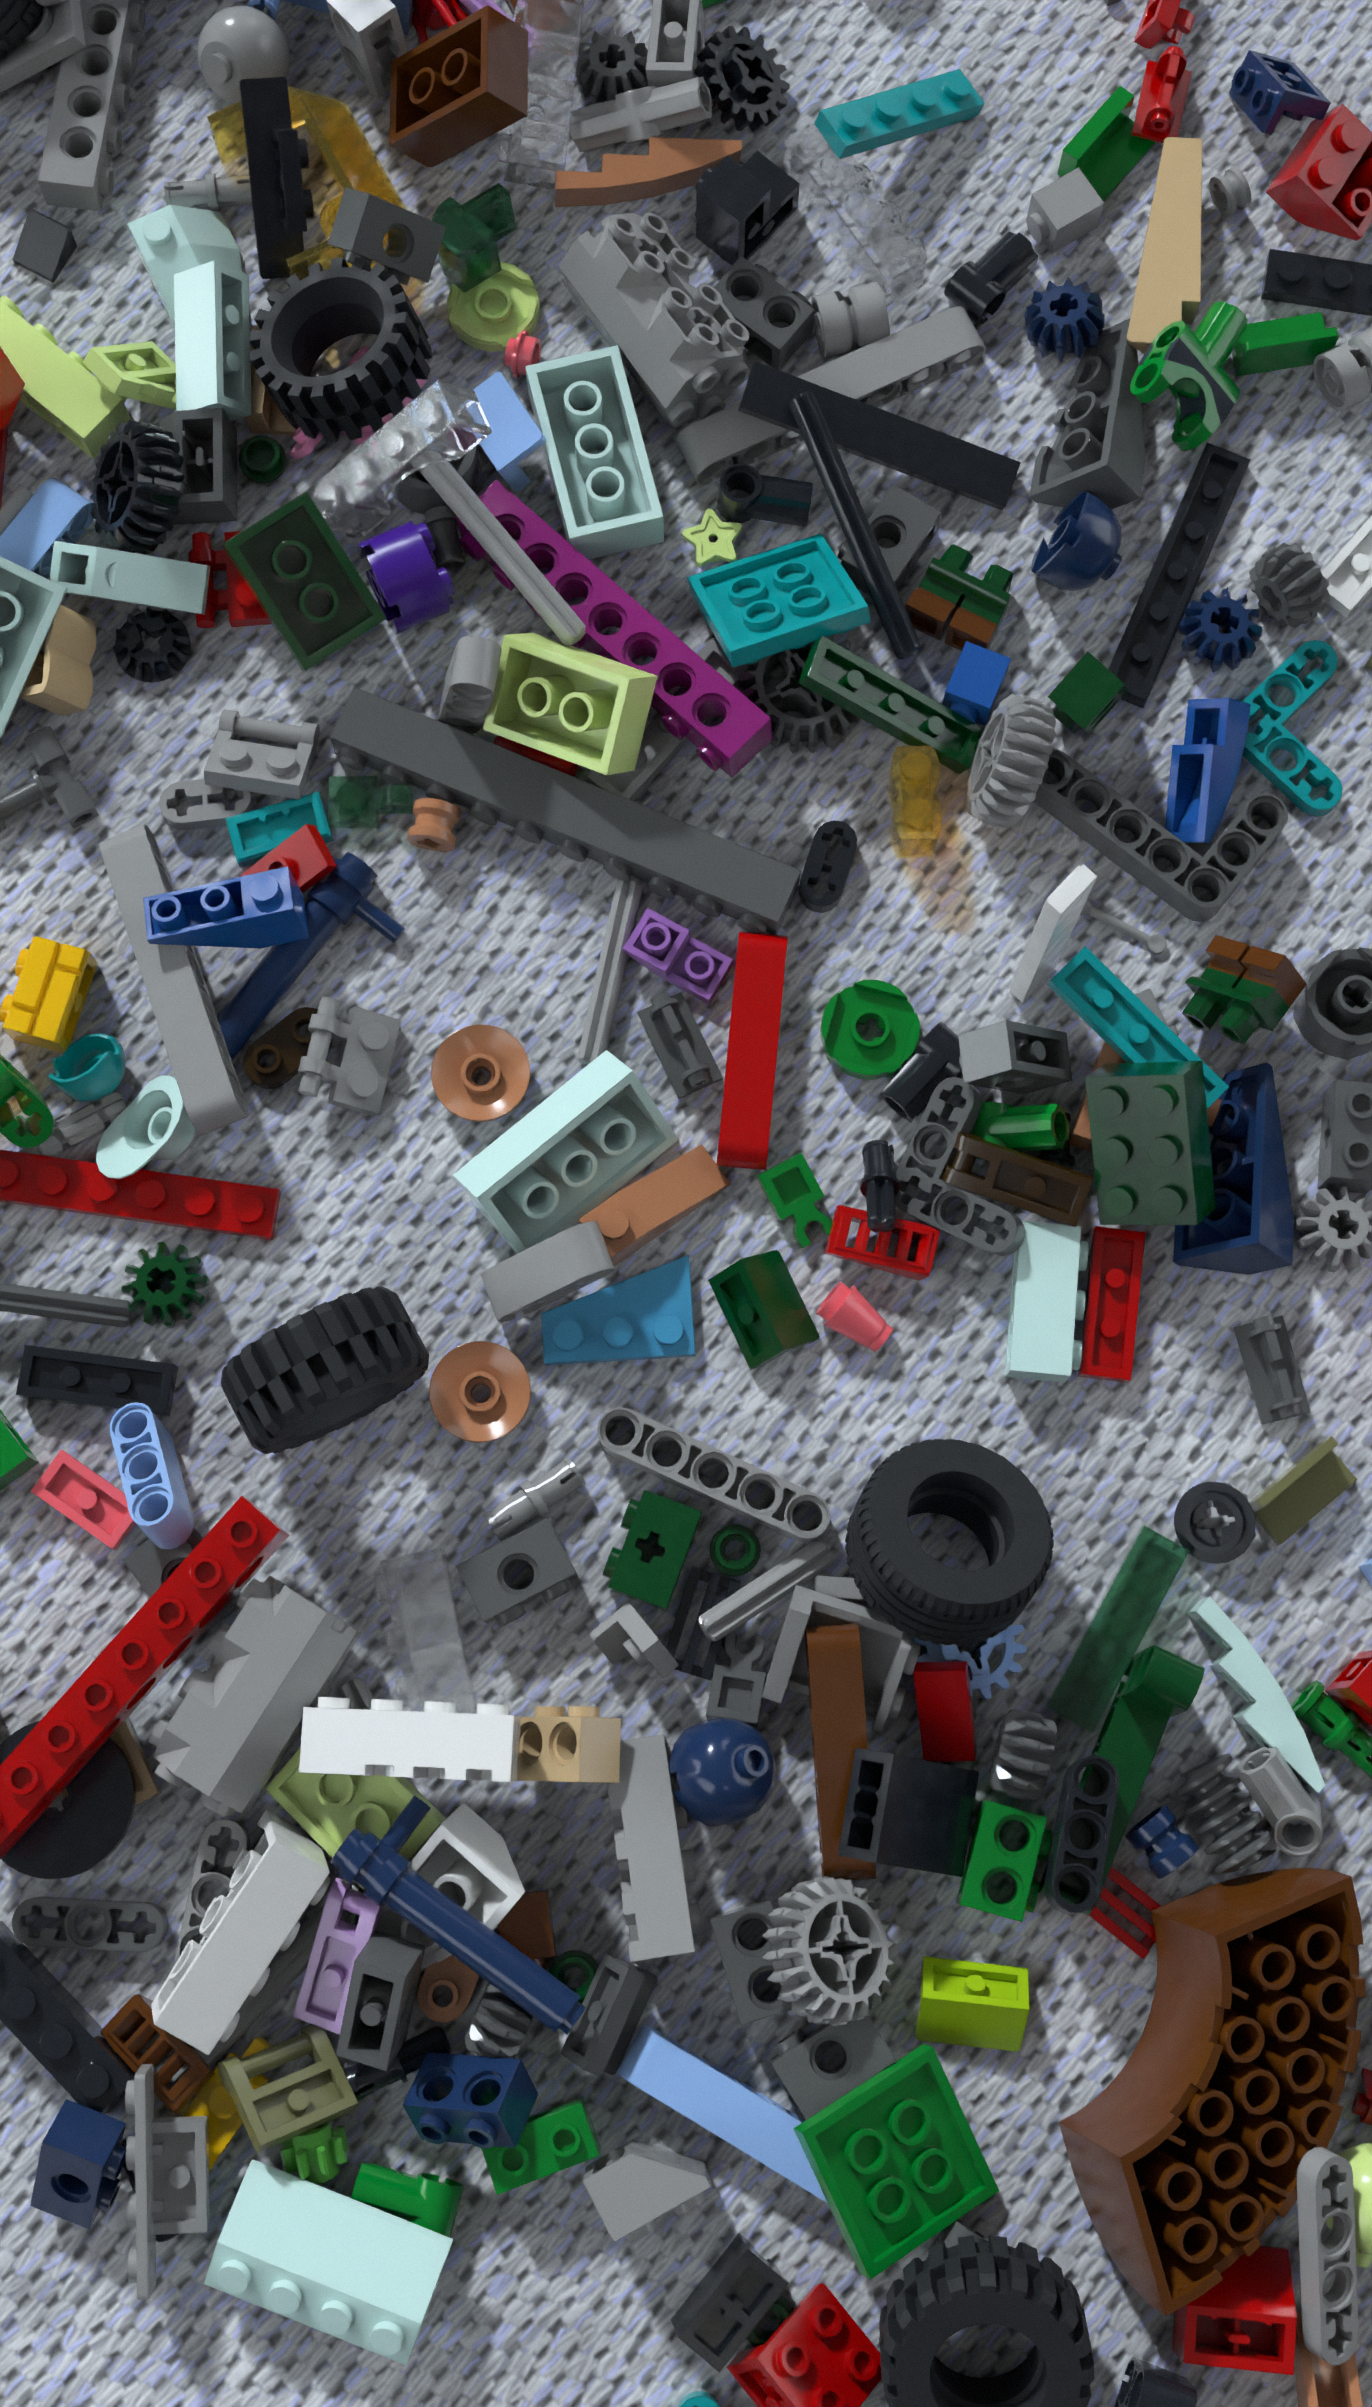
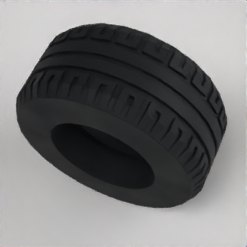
(982, 1494)

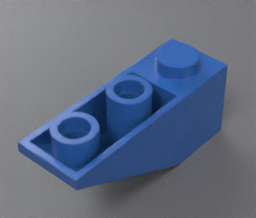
(233, 912)

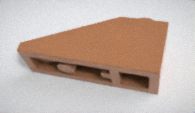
(656, 1202)

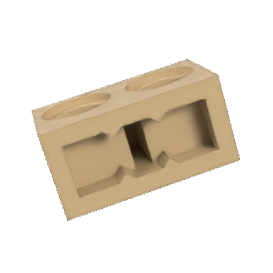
(569, 1747)

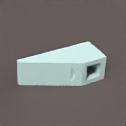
(130, 577)

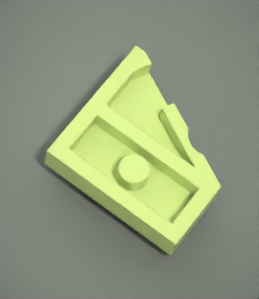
(135, 372)

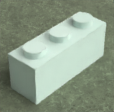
(213, 339)
(1046, 1303)

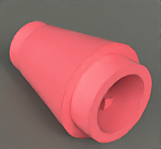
(854, 1317)

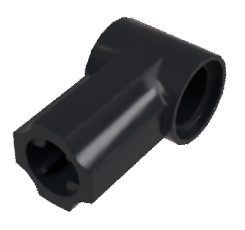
(984, 284)
(769, 498)
(931, 1063)

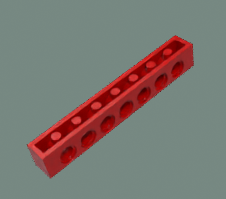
(133, 1665)

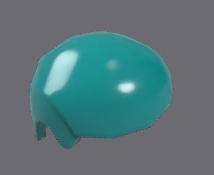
(90, 1068)

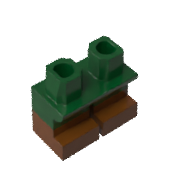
(949, 586)
(1245, 986)

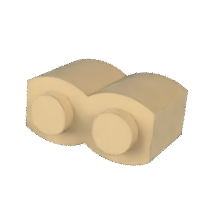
(62, 671)

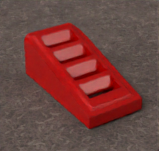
(898, 1265)

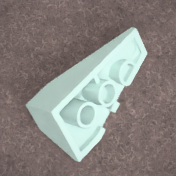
(180, 240)

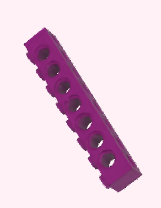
(606, 605)

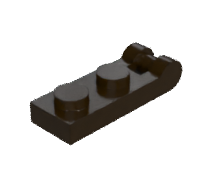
(1019, 1179)

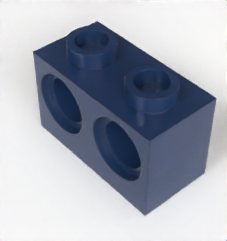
(470, 2100)

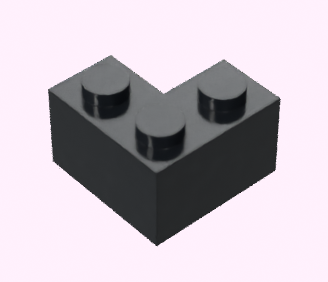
(742, 205)

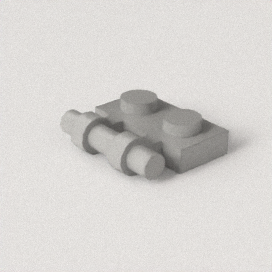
(362, 1060)

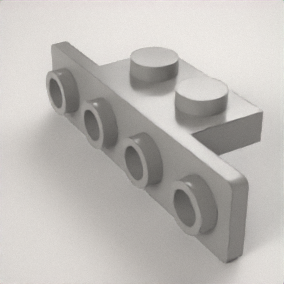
(170, 2178)

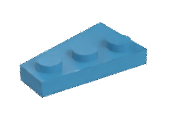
(626, 1321)

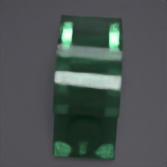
(471, 233)

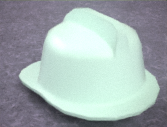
(146, 1130)

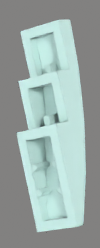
(1267, 1711)

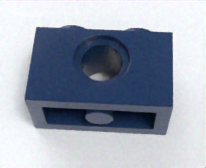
(79, 2165)

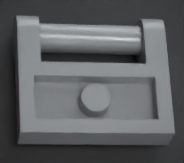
(261, 766)

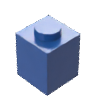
(976, 683)

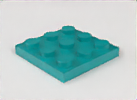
(778, 600)

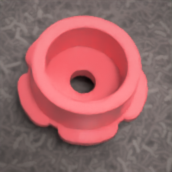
(522, 352)

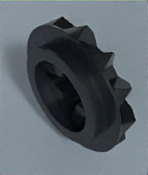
(145, 664)
(1203, 1541)

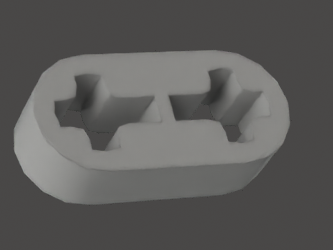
(203, 815)

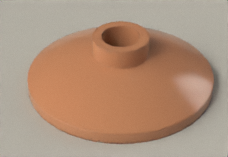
(477, 1049)
(472, 1366)

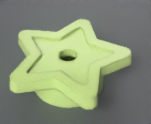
(713, 551)

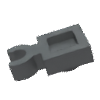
(738, 1688)

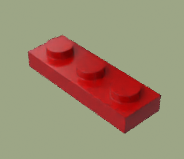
(1112, 1304)

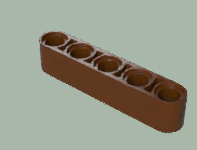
(837, 1729)

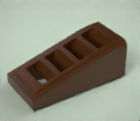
(133, 2029)

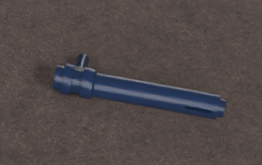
(328, 906)
(390, 1881)

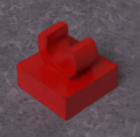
(1163, 21)

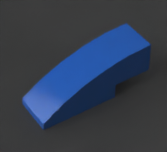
(1205, 767)

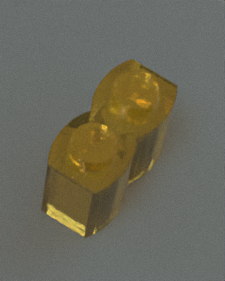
(913, 796)

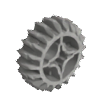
(1010, 761)
(821, 1983)

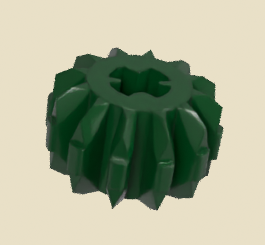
(157, 1302)

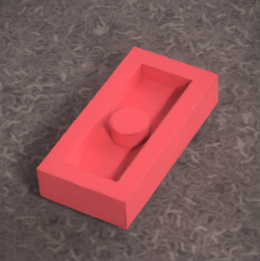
(86, 1499)

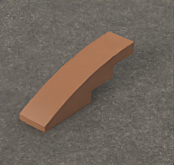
(623, 178)

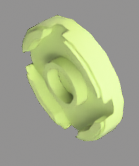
(494, 320)

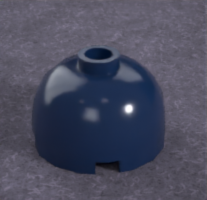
(1081, 546)
(722, 1771)

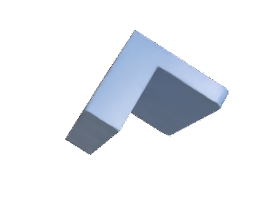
(512, 427)

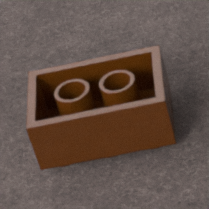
(459, 87)

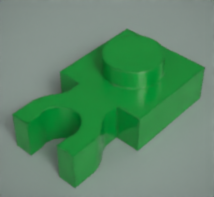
(792, 1192)

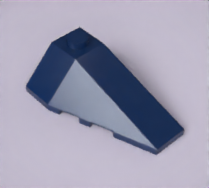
(1253, 1202)

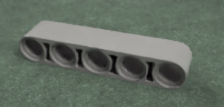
(697, 1454)

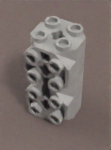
(669, 334)
(252, 1697)

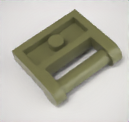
(294, 2101)

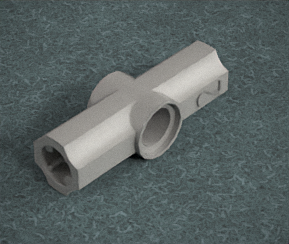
(641, 114)

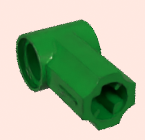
(1023, 1126)
(410, 2197)

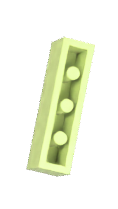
(59, 383)

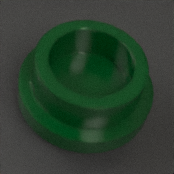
(262, 459)

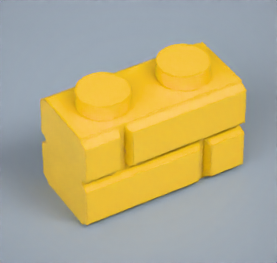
(48, 994)

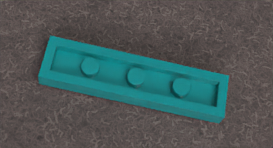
(899, 113)
(1123, 1018)

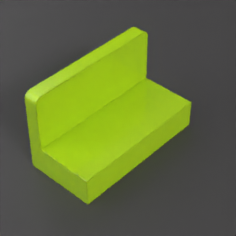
(972, 2004)

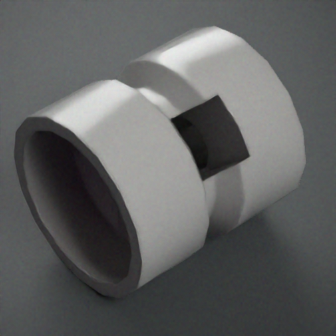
(849, 319)
(1346, 372)

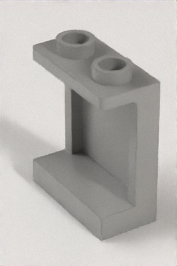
(884, 1652)

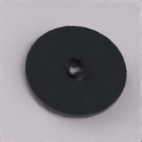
(90, 1824)

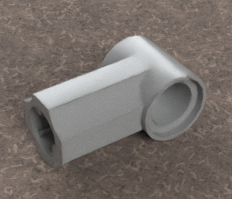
(1283, 1800)

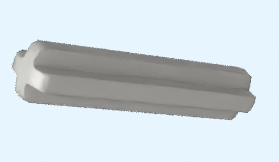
(765, 1590)

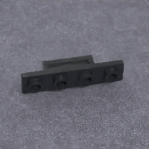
(274, 174)

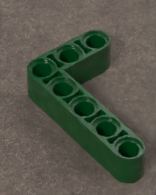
(1155, 1690)

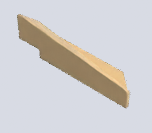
(1171, 256)

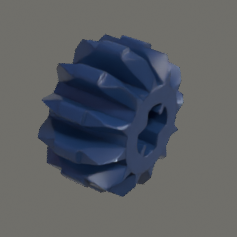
(1064, 319)
(1203, 633)

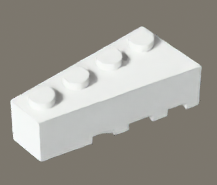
(410, 1742)
(242, 1935)

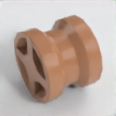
(434, 824)

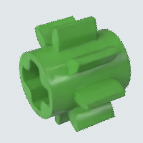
(316, 2153)

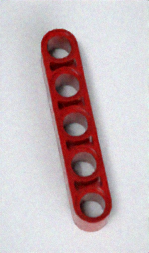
(752, 1051)

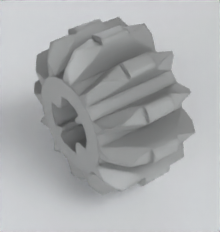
(1324, 1238)

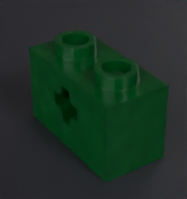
(675, 1527)

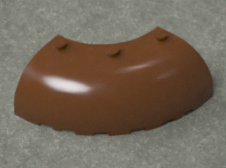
(1227, 2080)

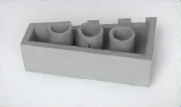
(650, 1852)

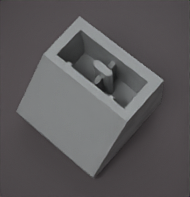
(641, 2184)

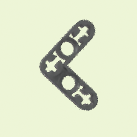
(918, 1168)

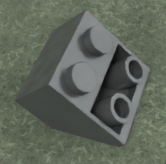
(209, 465)

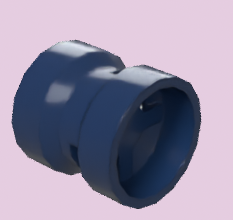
(1162, 1842)

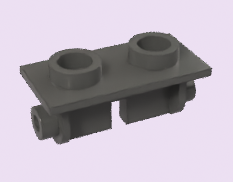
(679, 1044)
(1271, 1369)

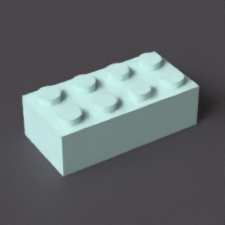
(595, 453)

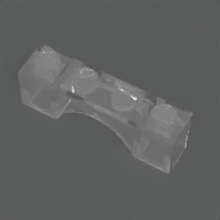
(430, 430)

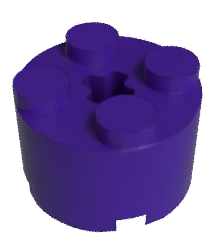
(406, 576)

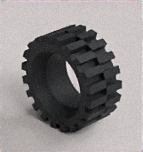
(314, 317)

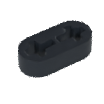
(817, 862)

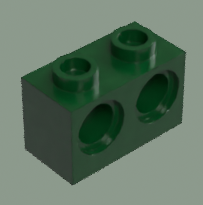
(1086, 695)

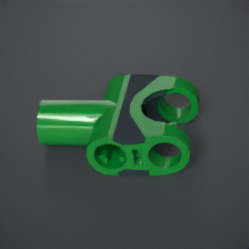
(1193, 371)

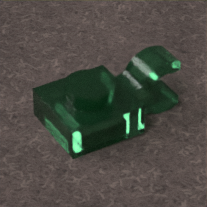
(359, 801)

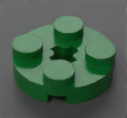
(883, 1054)

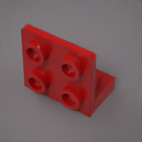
(811, 2359)

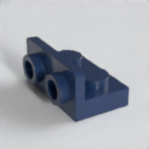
(1273, 87)

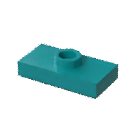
(265, 828)

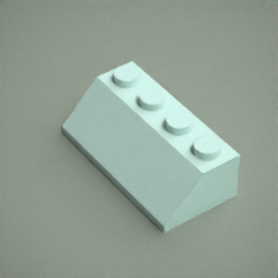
(26, 616)
(567, 1154)
(328, 2261)

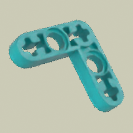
(1274, 736)

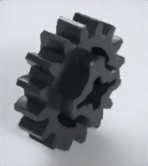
(742, 78)

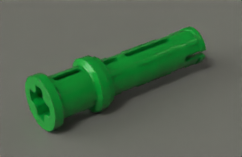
(1338, 1728)

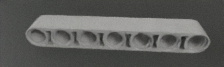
(867, 374)
(174, 988)

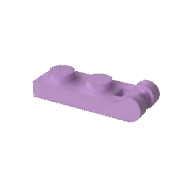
(333, 1956)

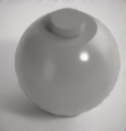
(239, 46)

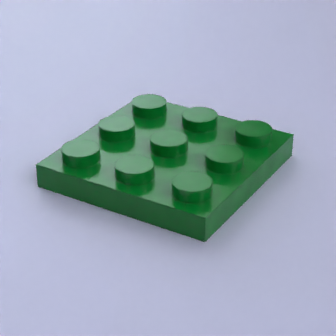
(896, 2160)

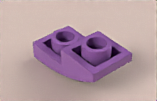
(678, 957)

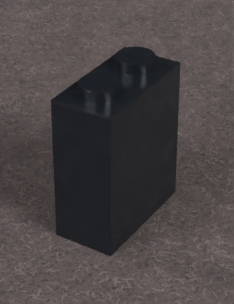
(908, 1812)

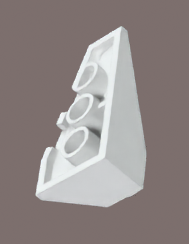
(468, 1866)

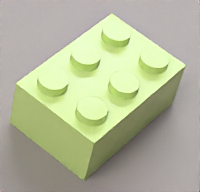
(570, 703)

